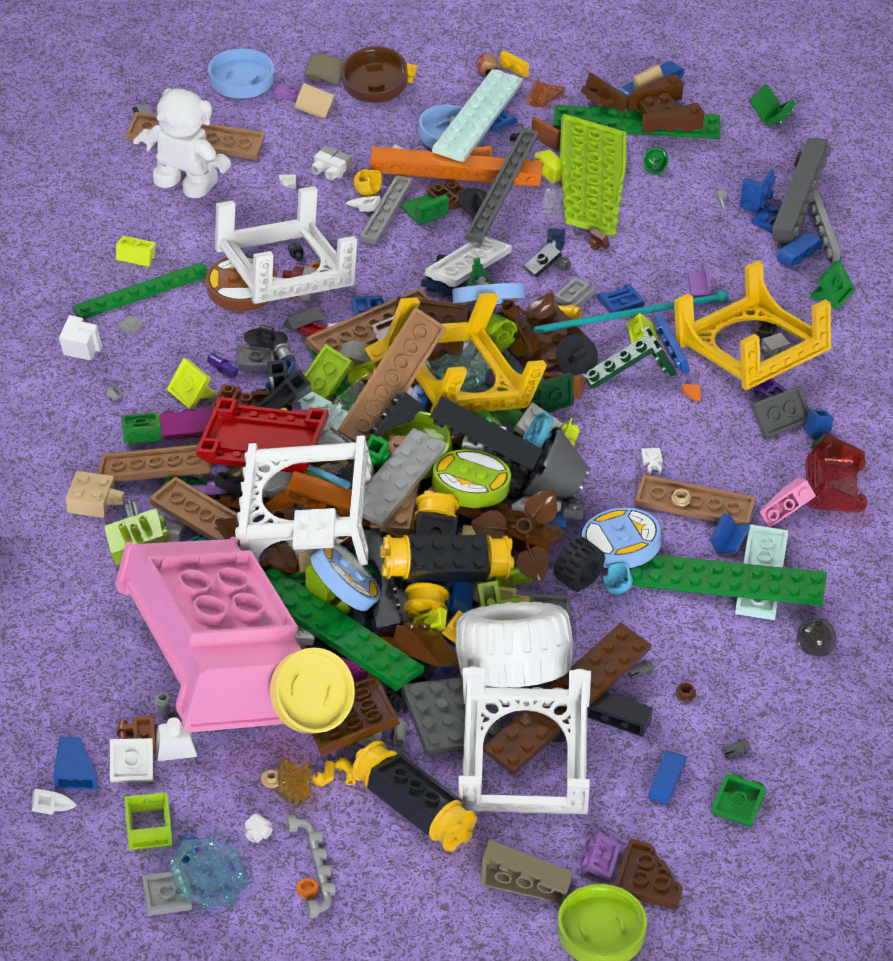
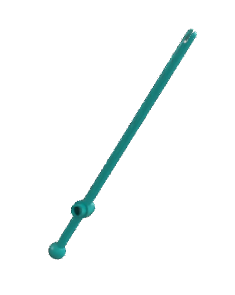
(721, 296)

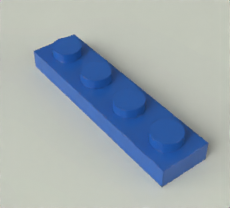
(672, 345)

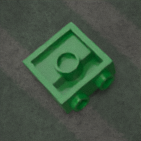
(141, 428)
(739, 799)

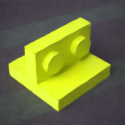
(190, 384)

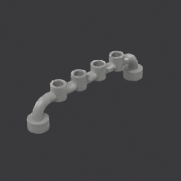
(318, 856)

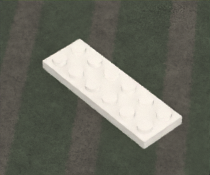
(458, 265)

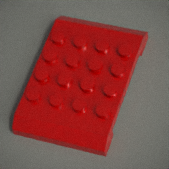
(237, 426)

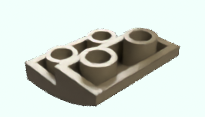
(324, 67)

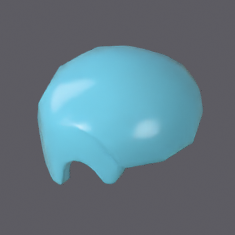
(616, 576)

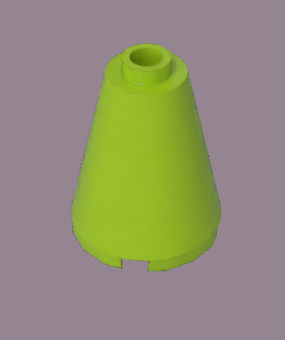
(501, 331)

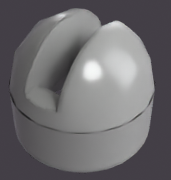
(114, 393)

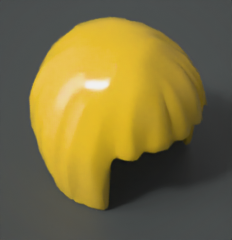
(367, 182)

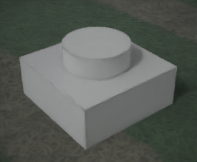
(131, 325)

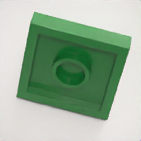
(834, 285)

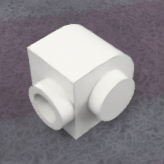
(257, 828)

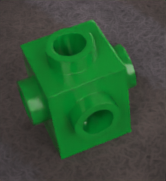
(380, 445)

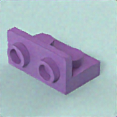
(599, 856)

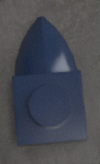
(556, 237)

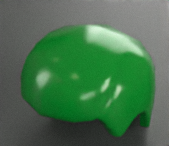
(655, 157)

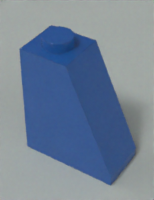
(73, 766)

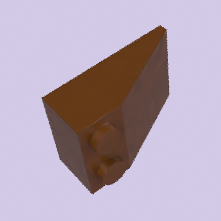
(424, 644)

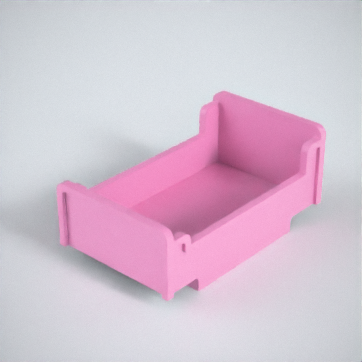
(214, 625)

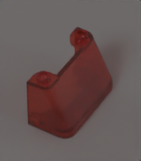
(833, 475)

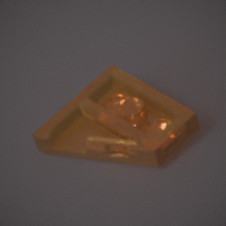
(543, 94)

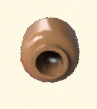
(486, 63)

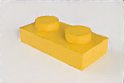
(514, 64)

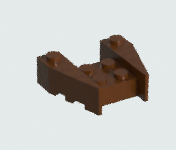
(658, 106)

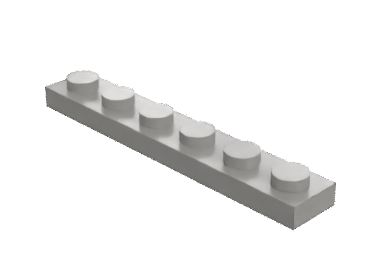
(386, 210)
(824, 228)

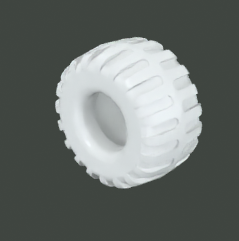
(516, 643)

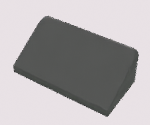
(303, 318)

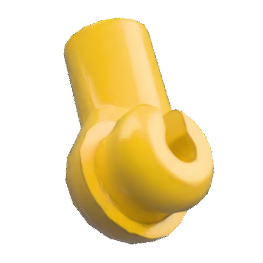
(346, 765)
(326, 777)

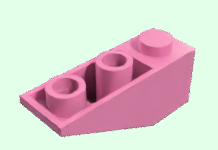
(787, 501)

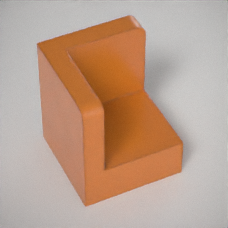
(278, 502)

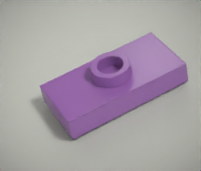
(287, 91)
(210, 489)

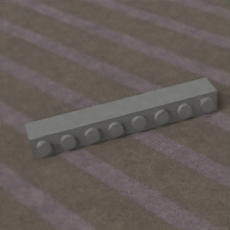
(801, 190)

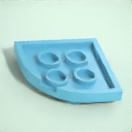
(539, 429)

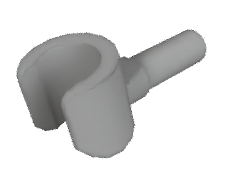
(720, 196)

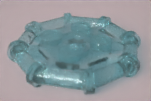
(472, 379)
(216, 864)

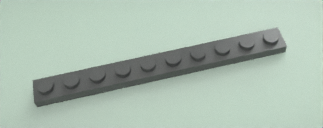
(501, 185)

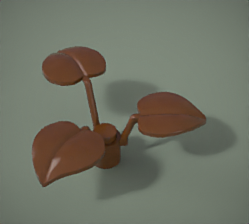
(540, 309)
(542, 508)
(278, 557)

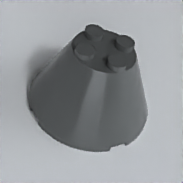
(558, 470)

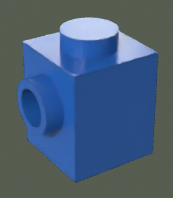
(818, 423)

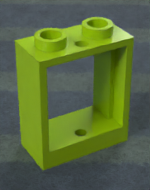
(150, 836)

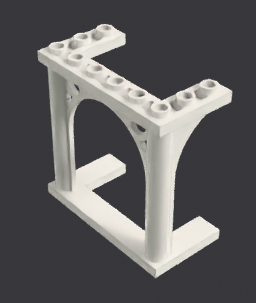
(259, 275)
(263, 464)
(576, 701)

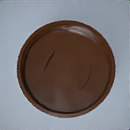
(375, 74)

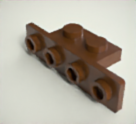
(603, 93)

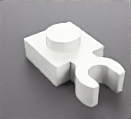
(652, 458)

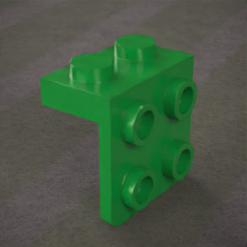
(769, 107)
(426, 208)

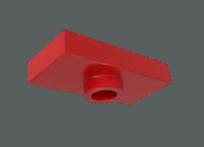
(310, 329)

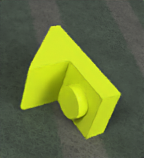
(360, 371)
(435, 618)

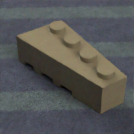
(524, 874)

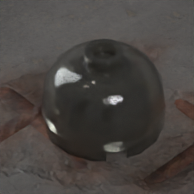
(816, 637)

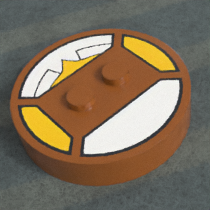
(228, 288)

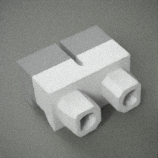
(331, 162)

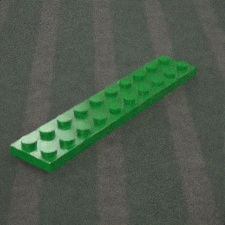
(632, 121)
(731, 579)
(344, 633)

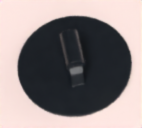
(471, 200)
(265, 337)
(576, 354)

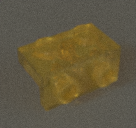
(294, 781)

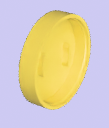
(312, 690)

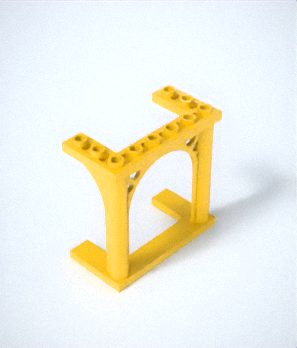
(758, 301)
(516, 387)

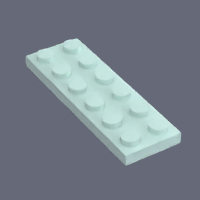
(767, 548)

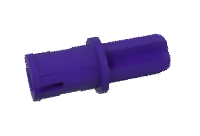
(222, 365)

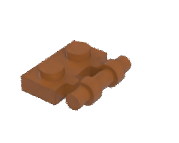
(141, 728)

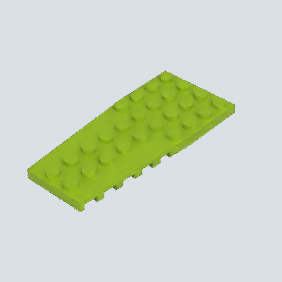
(592, 173)

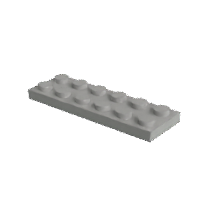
(400, 475)

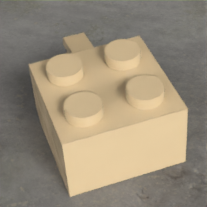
(92, 494)

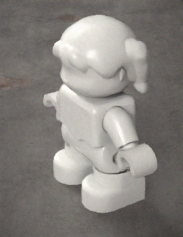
(183, 143)

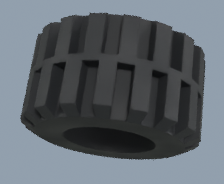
(579, 564)

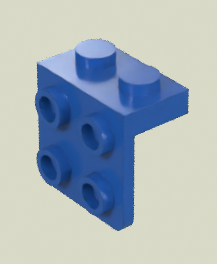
(756, 194)

